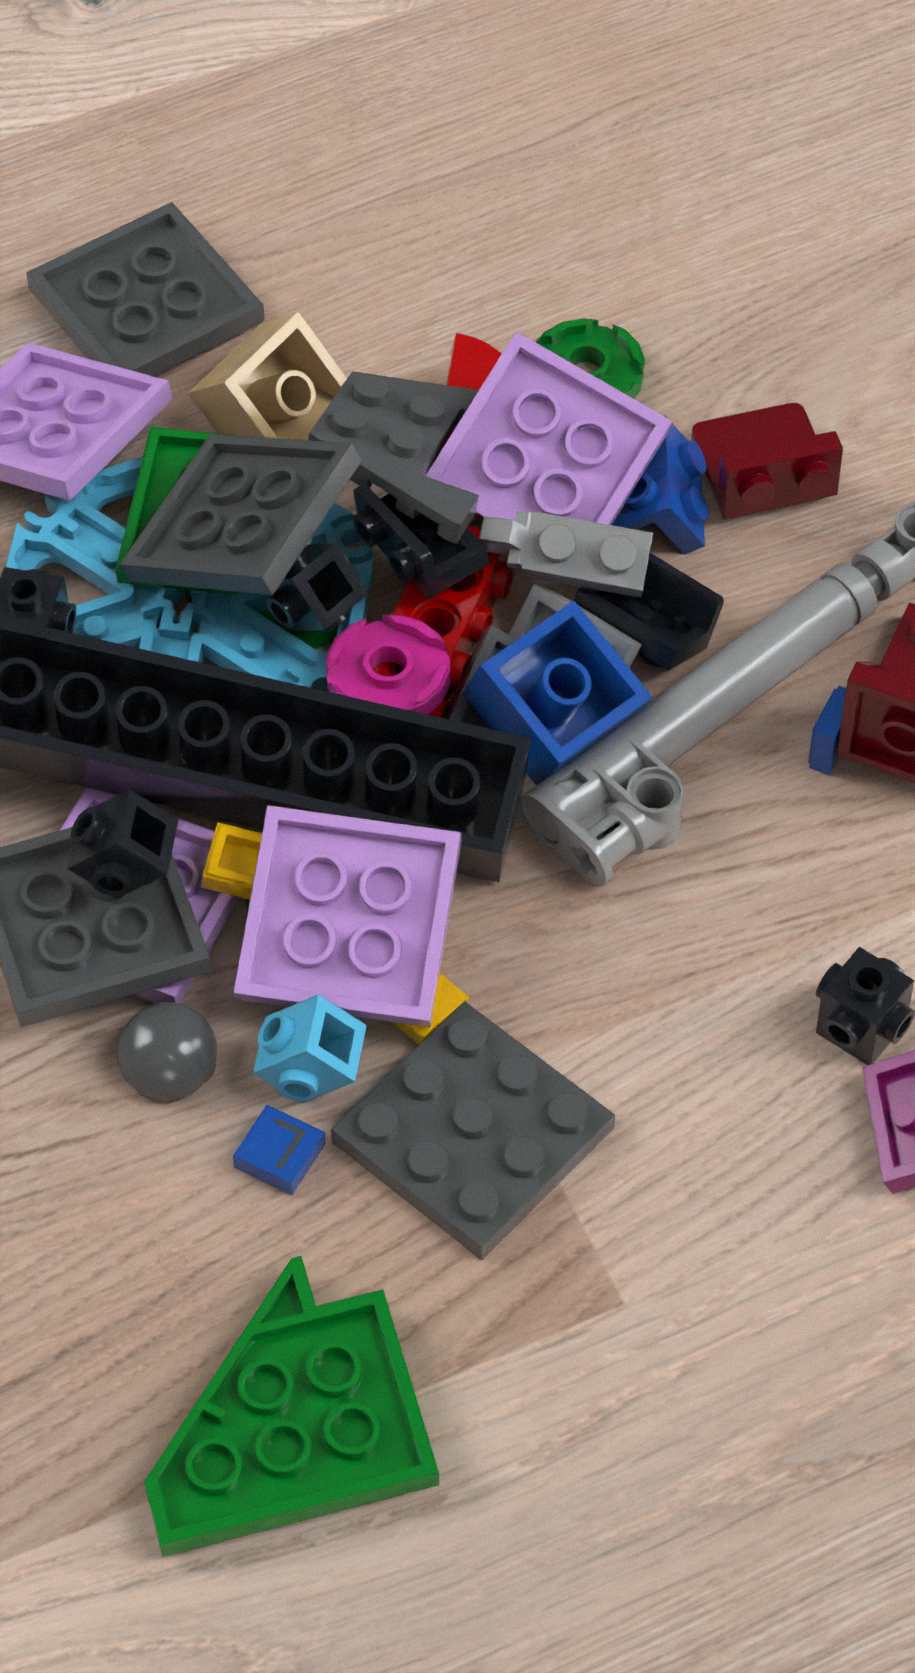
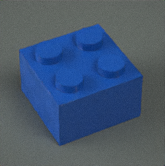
(558, 689)

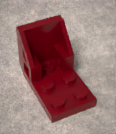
(881, 707)

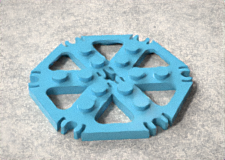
(229, 625)

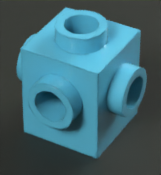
(309, 1049)

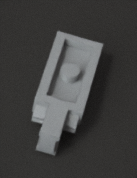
(571, 551)

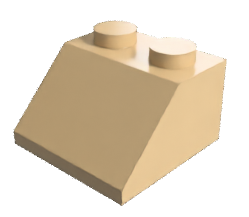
(271, 383)

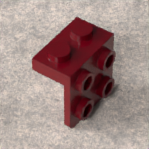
(768, 459)

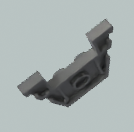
(398, 435)

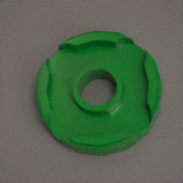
(611, 349)

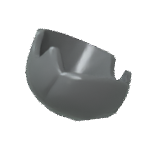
(167, 1051)

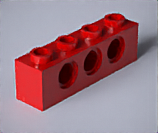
(457, 615)

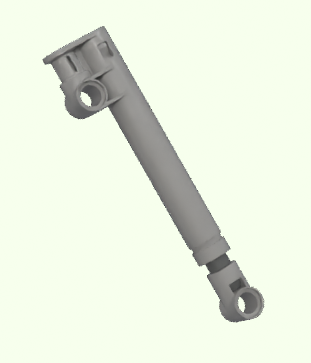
(604, 798)

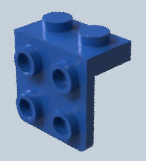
(671, 494)

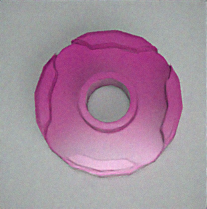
(394, 640)

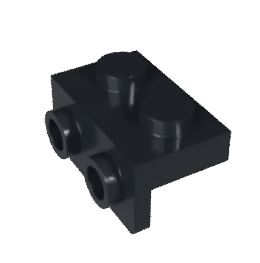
(414, 546)
(669, 618)

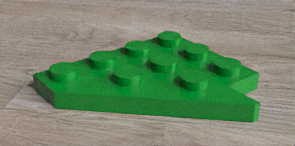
(294, 1423)

